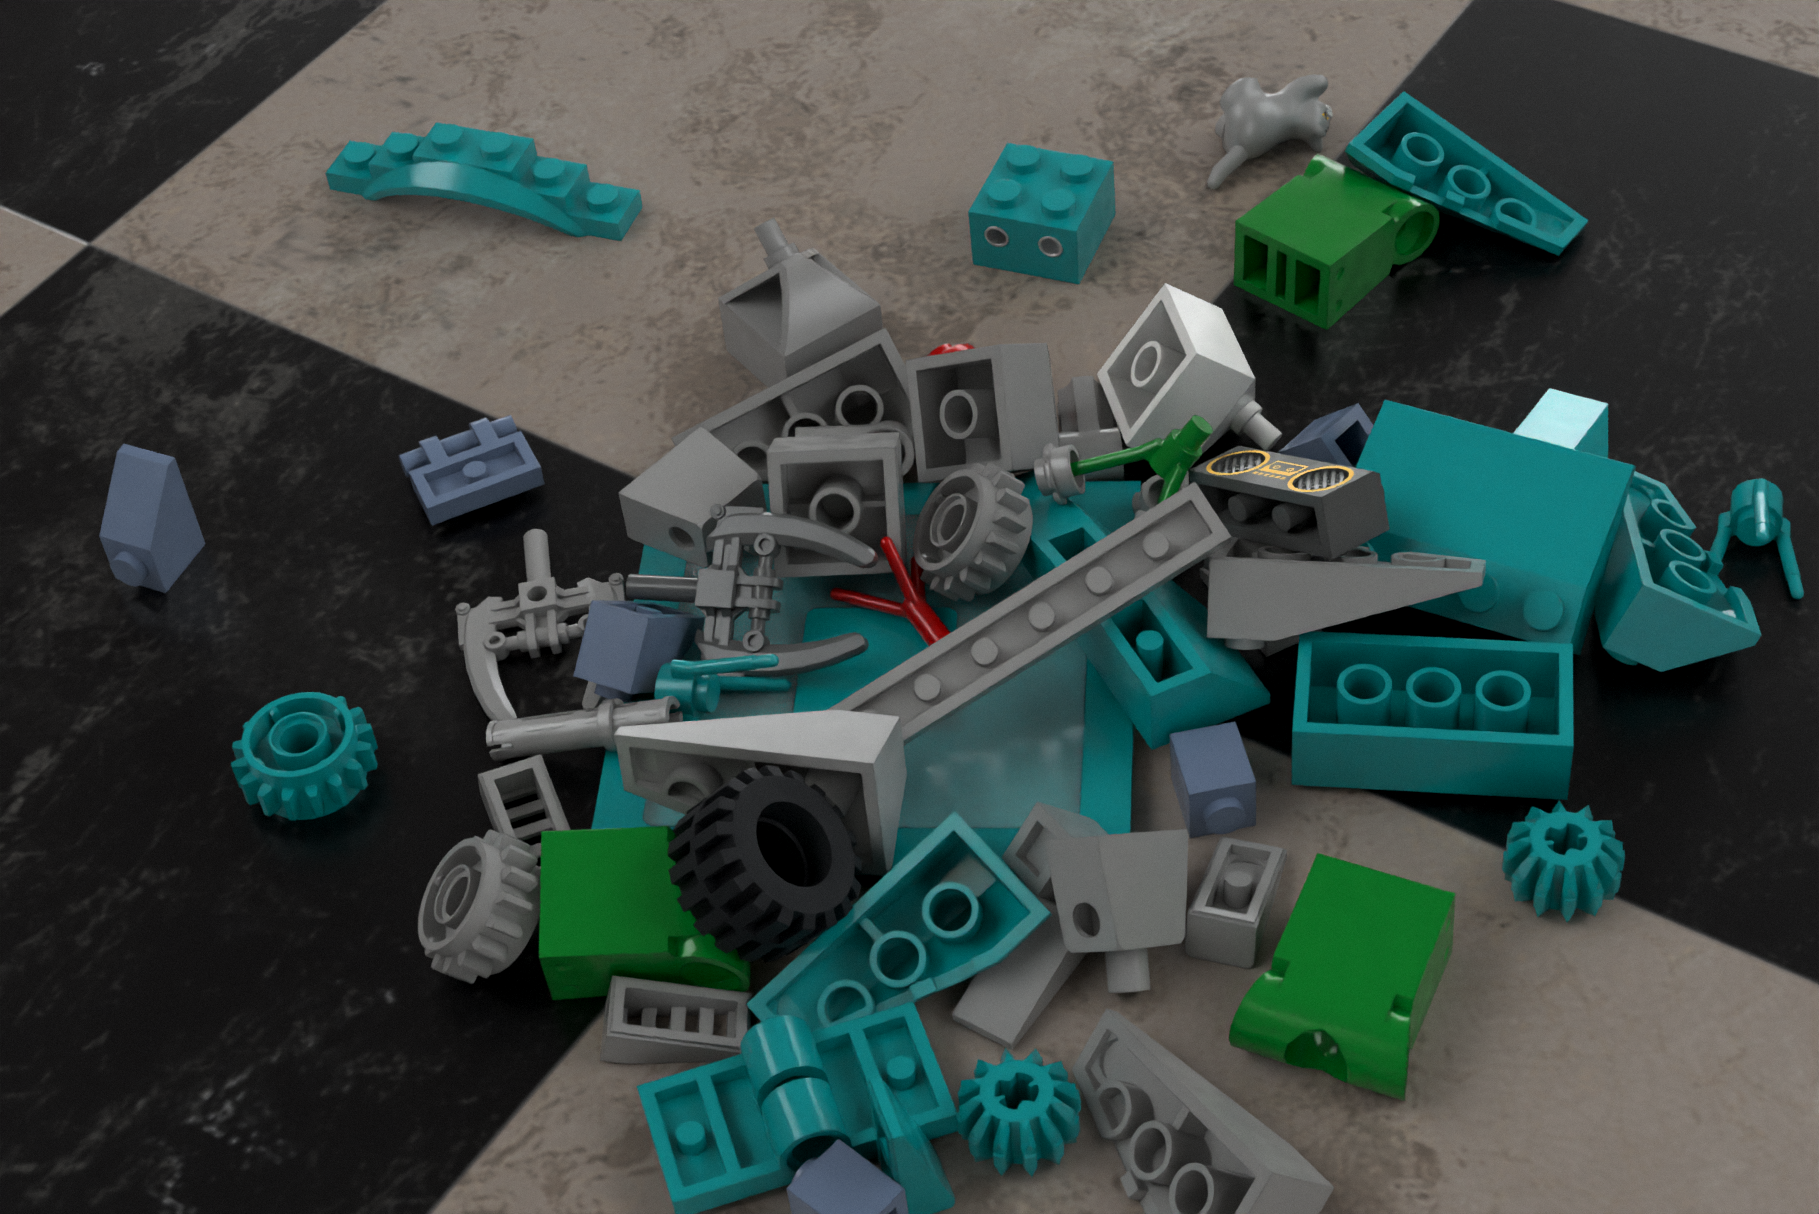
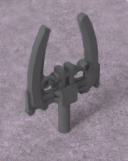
(727, 591)

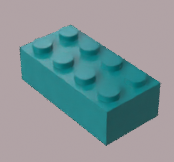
(1433, 715)

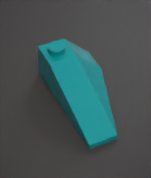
(1461, 178)
(1663, 590)

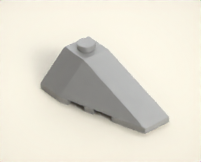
(848, 388)
(1279, 593)
(845, 753)
(1183, 1137)

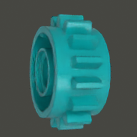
(304, 755)

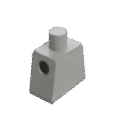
(674, 497)
(1121, 898)

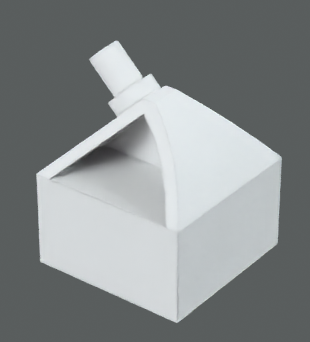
(1180, 365)

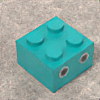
(1042, 212)

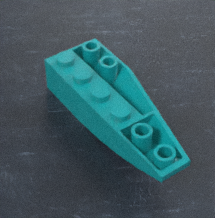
(1155, 649)

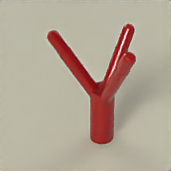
(913, 607)

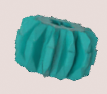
(1563, 861)
(1018, 1112)

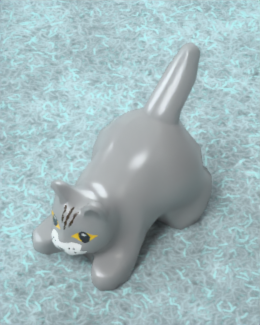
(1260, 121)

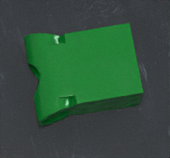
(1328, 240)
(617, 914)
(1351, 976)

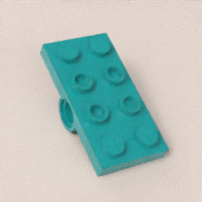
(788, 1099)

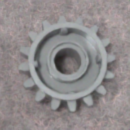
(972, 532)
(480, 906)

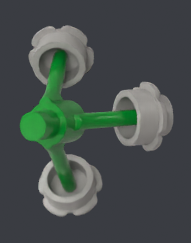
(1063, 472)

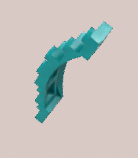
(490, 172)

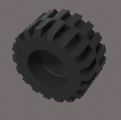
(764, 864)

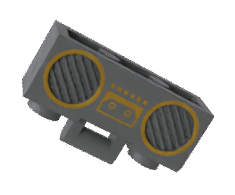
(1293, 500)

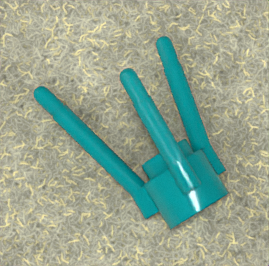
(1757, 520)
(699, 686)

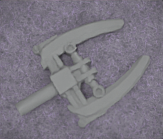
(537, 610)

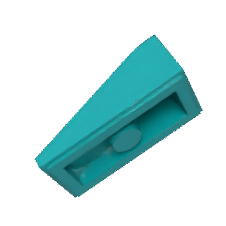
(907, 1153)

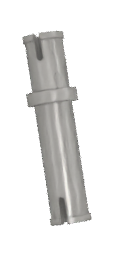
(575, 728)

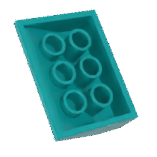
(1495, 496)

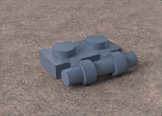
(471, 468)

